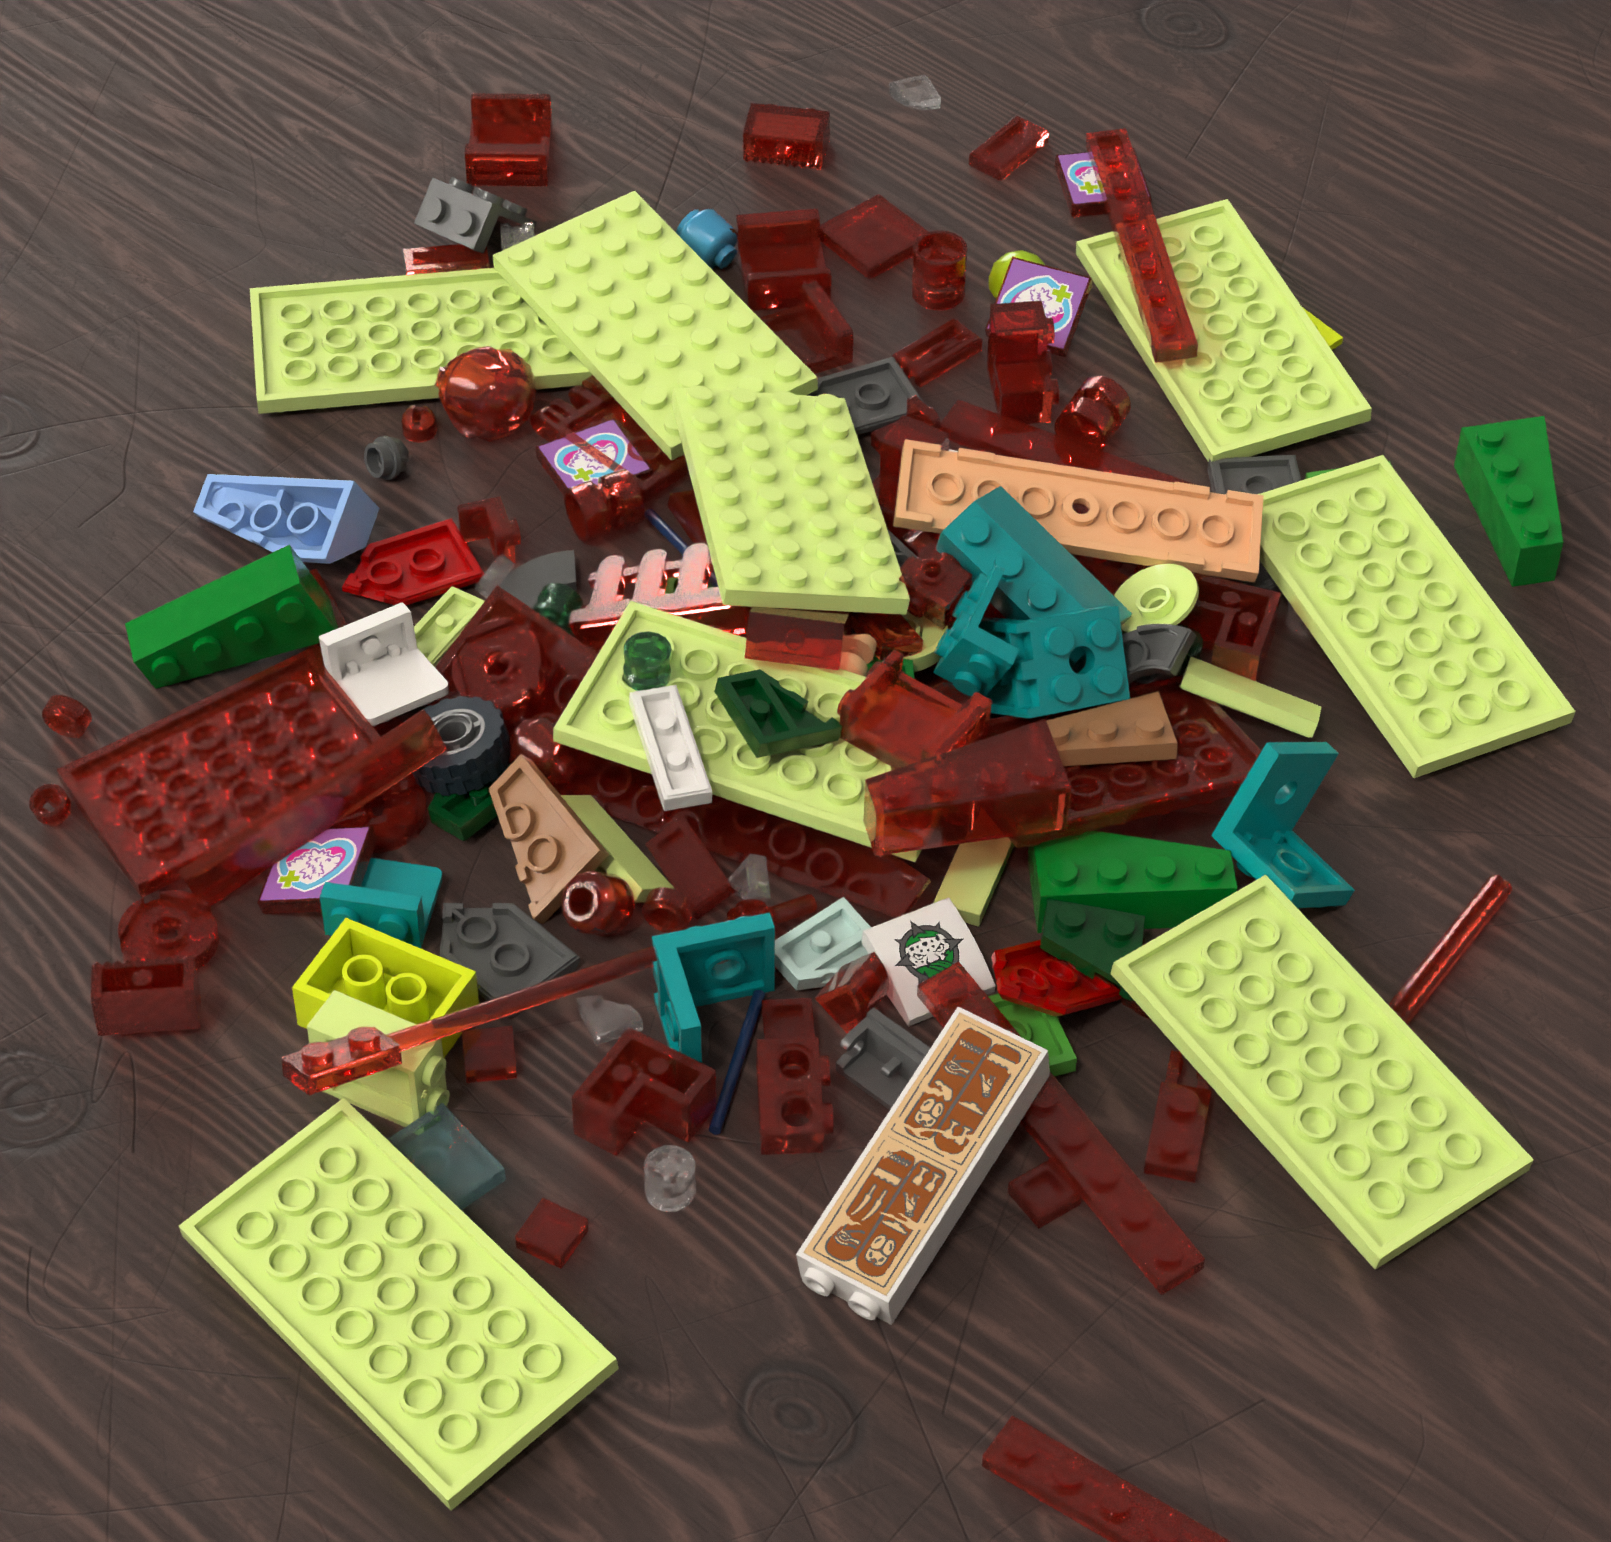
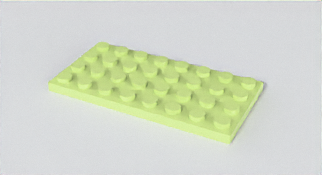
(647, 314)
(390, 336)
(1260, 360)
(787, 502)
(1404, 618)
(807, 785)
(1321, 1070)
(399, 1302)

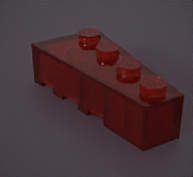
(970, 794)

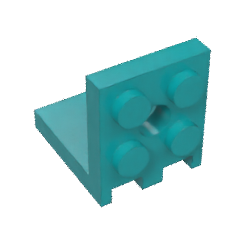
(1041, 674)
(1262, 822)
(691, 978)

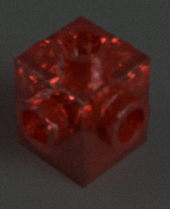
(934, 585)

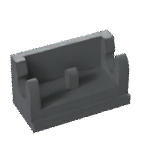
(880, 1057)

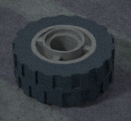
(474, 743)

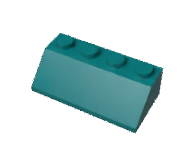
(1038, 571)

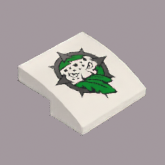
(919, 948)

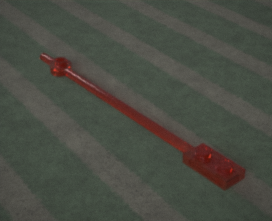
(371, 1051)

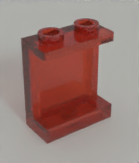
(509, 140)
(780, 255)
(814, 330)
(797, 636)
(906, 719)

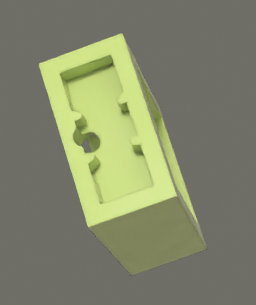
(395, 1093)

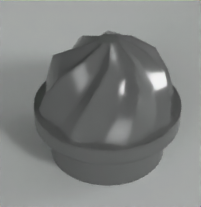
(386, 457)

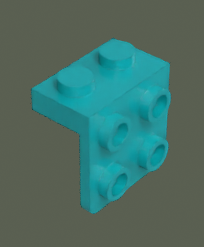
(969, 654)
(391, 899)

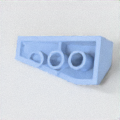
(314, 516)

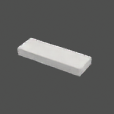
(670, 747)

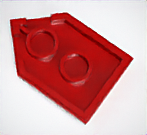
(415, 565)
(1045, 983)

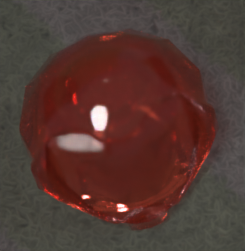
(487, 392)

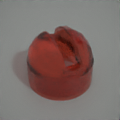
(422, 432)
(57, 798)

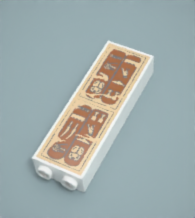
(923, 1166)

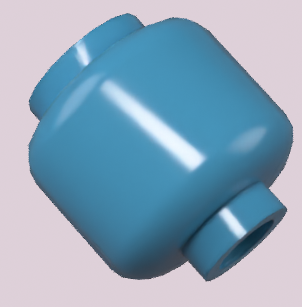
(709, 237)

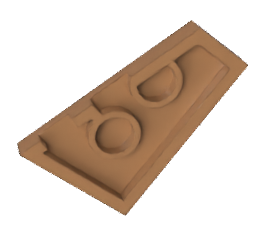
(1116, 733)
(544, 834)

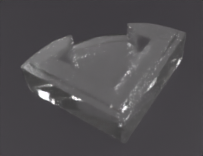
(916, 93)
(494, 575)
(752, 879)
(606, 1018)

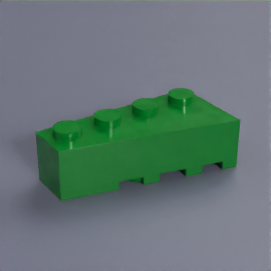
(1514, 495)
(232, 621)
(1130, 875)

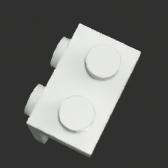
(381, 665)

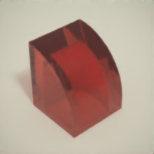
(855, 991)

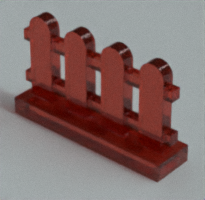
(691, 598)

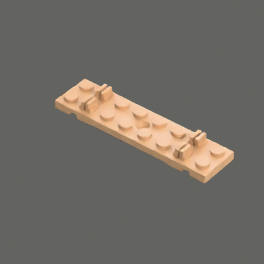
(1126, 515)

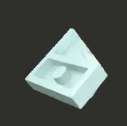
(821, 946)

